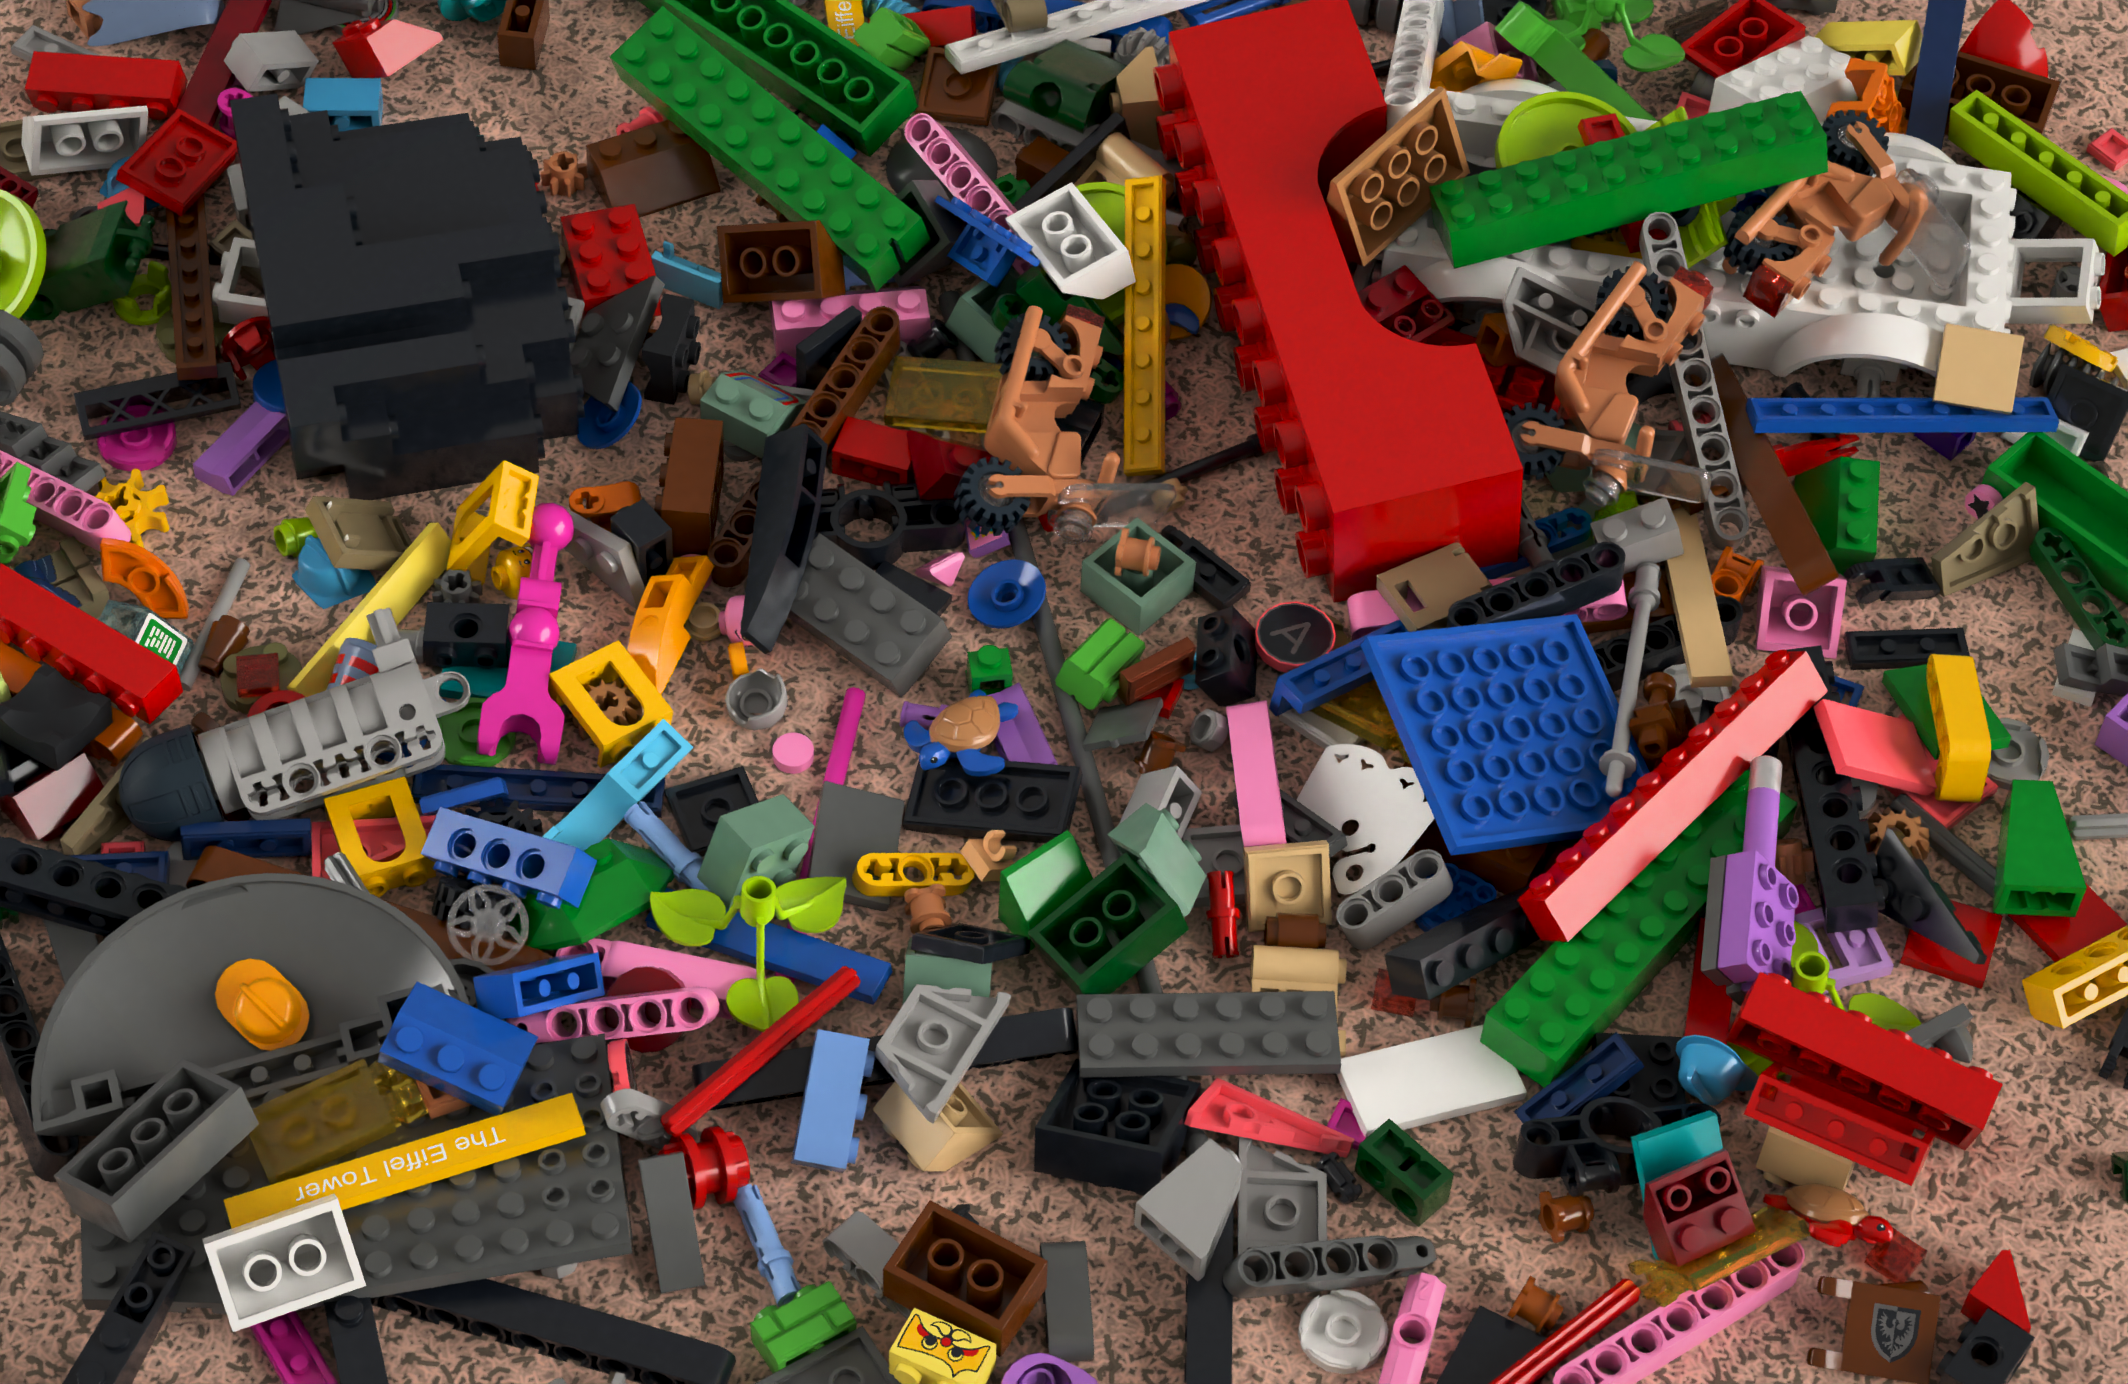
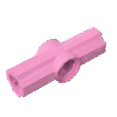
(1415, 1319)

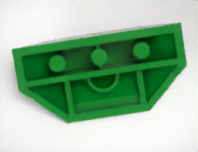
(614, 894)

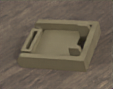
(355, 534)
(1436, 581)

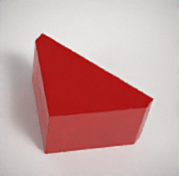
(1999, 1292)

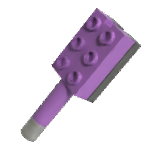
(1748, 899)

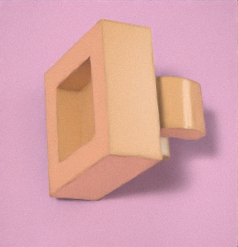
(988, 856)

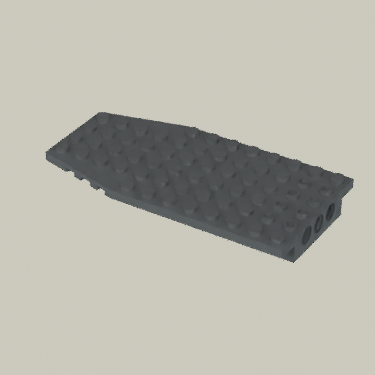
(477, 1225)

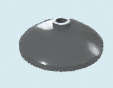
(906, 165)

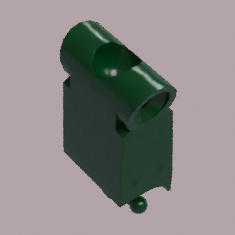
(1065, 85)
(91, 261)

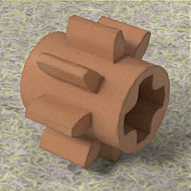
(563, 174)
(1793, 860)

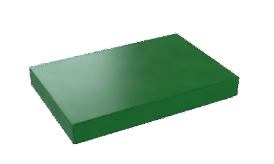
(1911, 694)

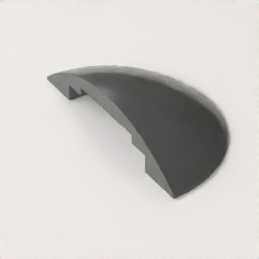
(153, 982)

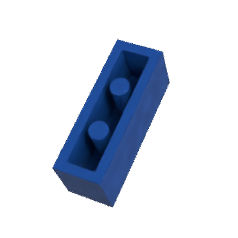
(539, 985)

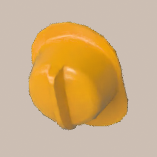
(262, 1004)

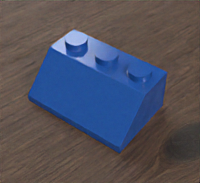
(457, 1049)

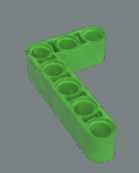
(1564, 60)

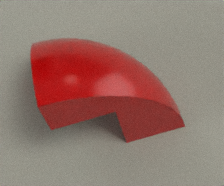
(2006, 39)

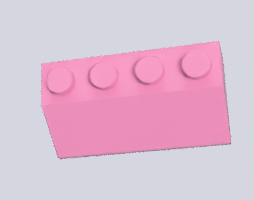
(798, 319)

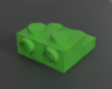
(15, 512)

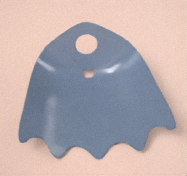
(142, 18)

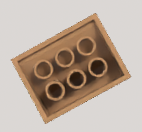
(1392, 178)

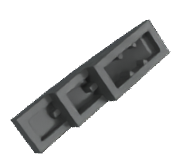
(32, 445)
(2093, 670)

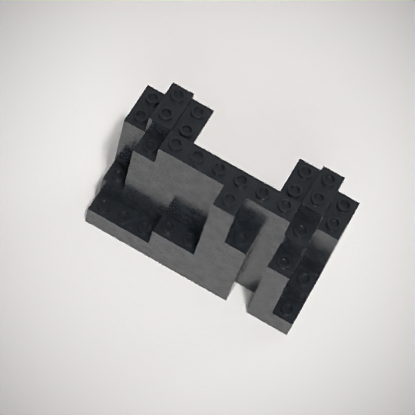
(407, 298)

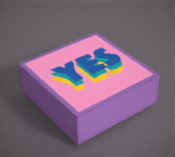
(981, 544)

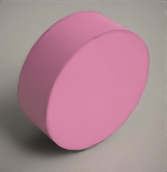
(793, 753)

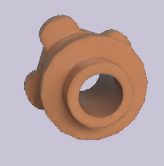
(1136, 554)
(927, 908)

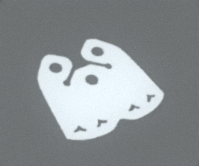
(1376, 800)

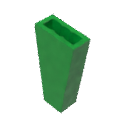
(2036, 855)

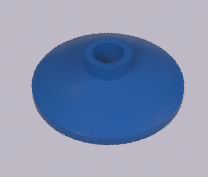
(604, 427)
(1004, 582)

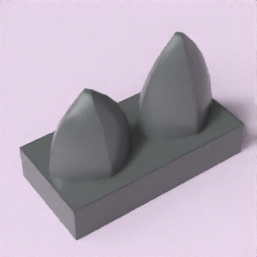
(1947, 1033)

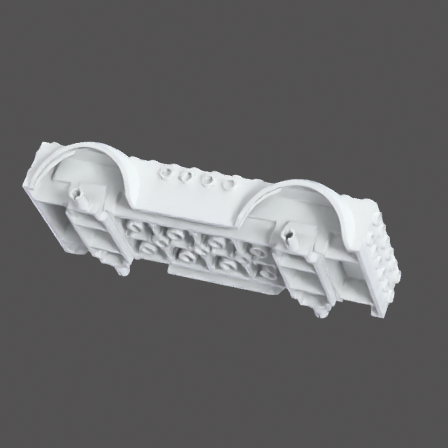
(1853, 313)

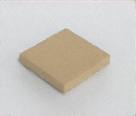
(1978, 369)
(1287, 881)

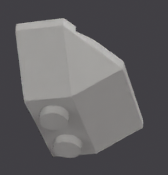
(1543, 319)

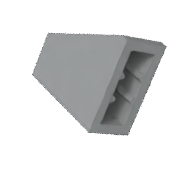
(1192, 1206)

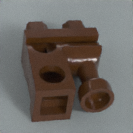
(1661, 723)

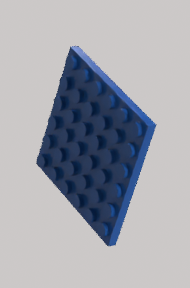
(1503, 728)

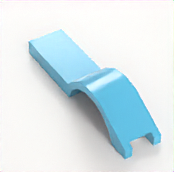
(622, 788)

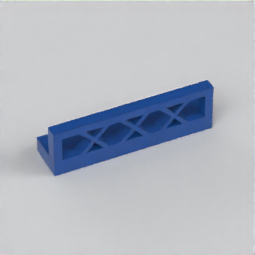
(1326, 676)

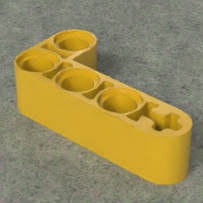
(1959, 728)

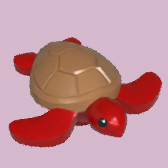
(1832, 1214)

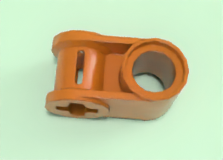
(604, 501)
(1735, 575)

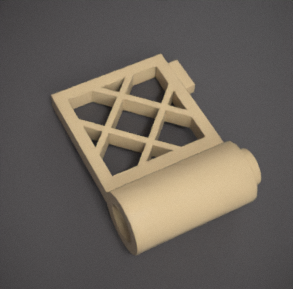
(1121, 160)
(1298, 970)

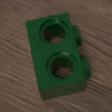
(1403, 1172)

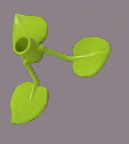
(694, 914)
(1811, 974)

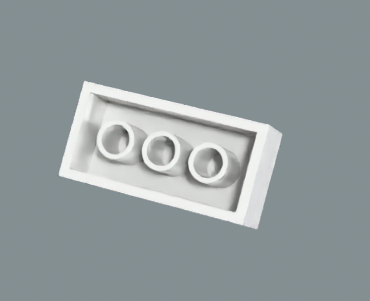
(1800, 66)

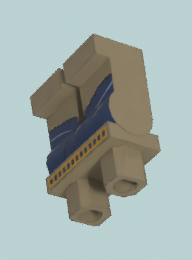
(68, 576)

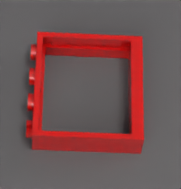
(1841, 1123)

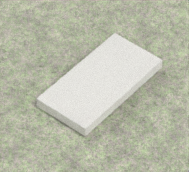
(1428, 1081)

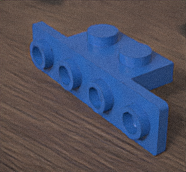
(985, 247)

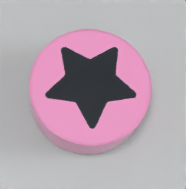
(1982, 500)

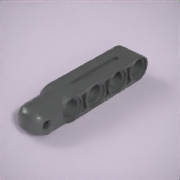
(1395, 1256)

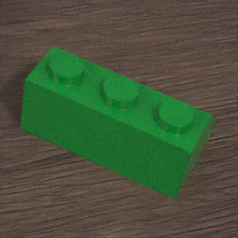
(1843, 508)

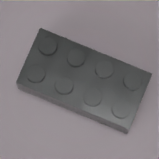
(866, 618)
(156, 1150)

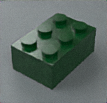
(1108, 929)

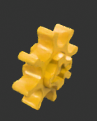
(136, 506)

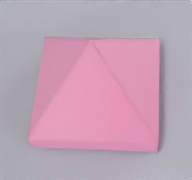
(942, 569)

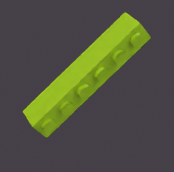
(2041, 170)

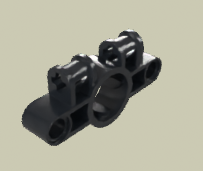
(914, 521)
(1573, 1151)

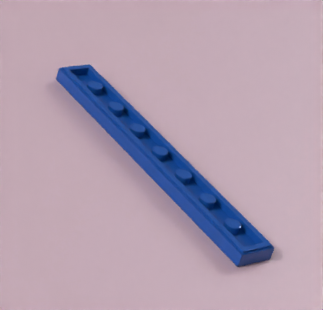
(1894, 416)

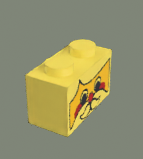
(940, 1353)

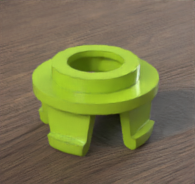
(155, 283)

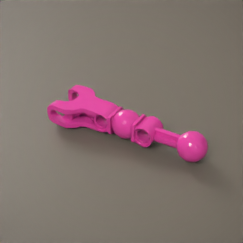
(533, 635)

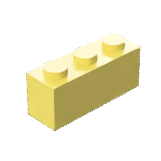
(1886, 42)

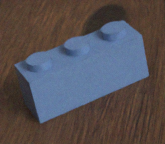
(832, 1101)

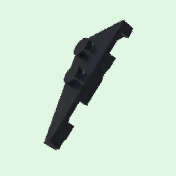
(1919, 901)

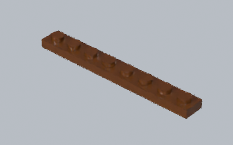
(191, 293)

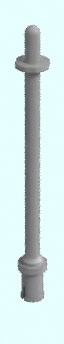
(1643, 598)

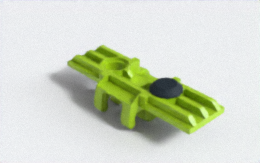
(1700, 225)

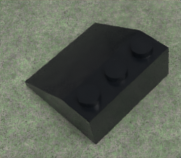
(1114, 1129)

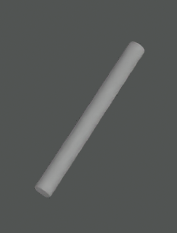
(221, 607)

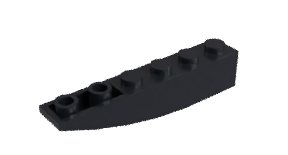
(782, 530)
(1460, 948)
(134, 1315)

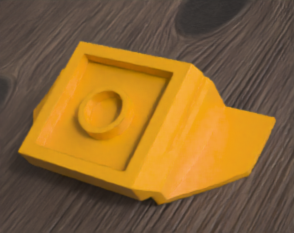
(1469, 66)

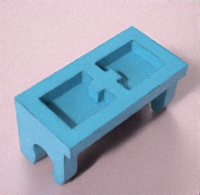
(688, 277)

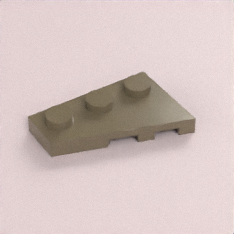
(1990, 544)
(98, 822)

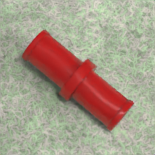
(1223, 914)

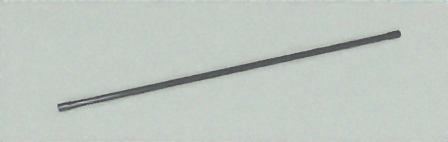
(1072, 721)

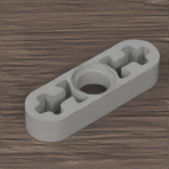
(638, 1117)

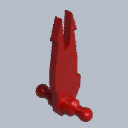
(1810, 454)

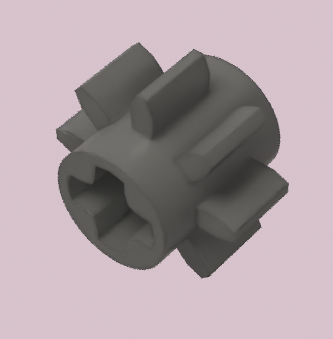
(457, 588)

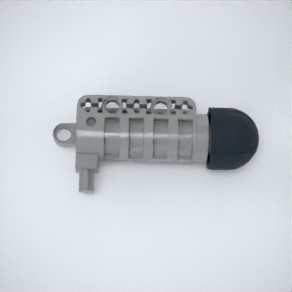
(177, 784)

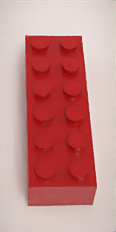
(1864, 1058)

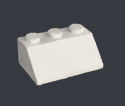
(82, 139)
(1074, 244)
(284, 1262)

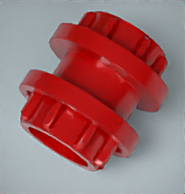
(712, 1165)

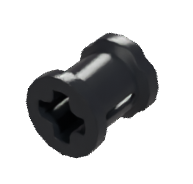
(933, 342)

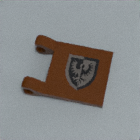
(1885, 1331)

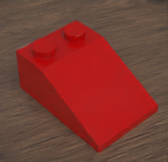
(1741, 36)

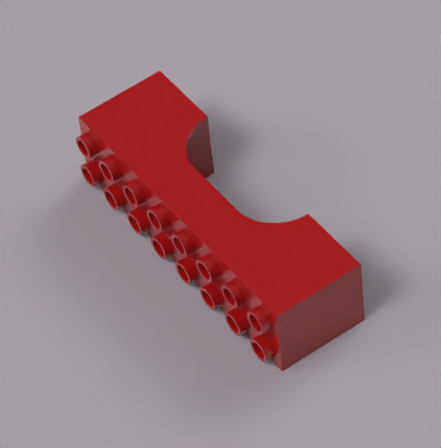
(1376, 434)

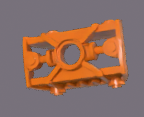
(1875, 96)

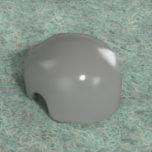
(757, 694)

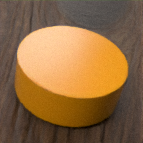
(737, 659)

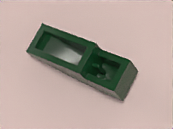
(1041, 291)

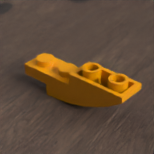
(658, 626)

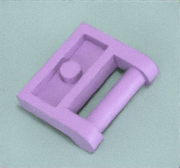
(1858, 951)

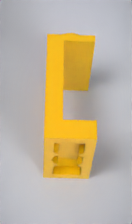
(508, 518)
(608, 663)
(374, 802)

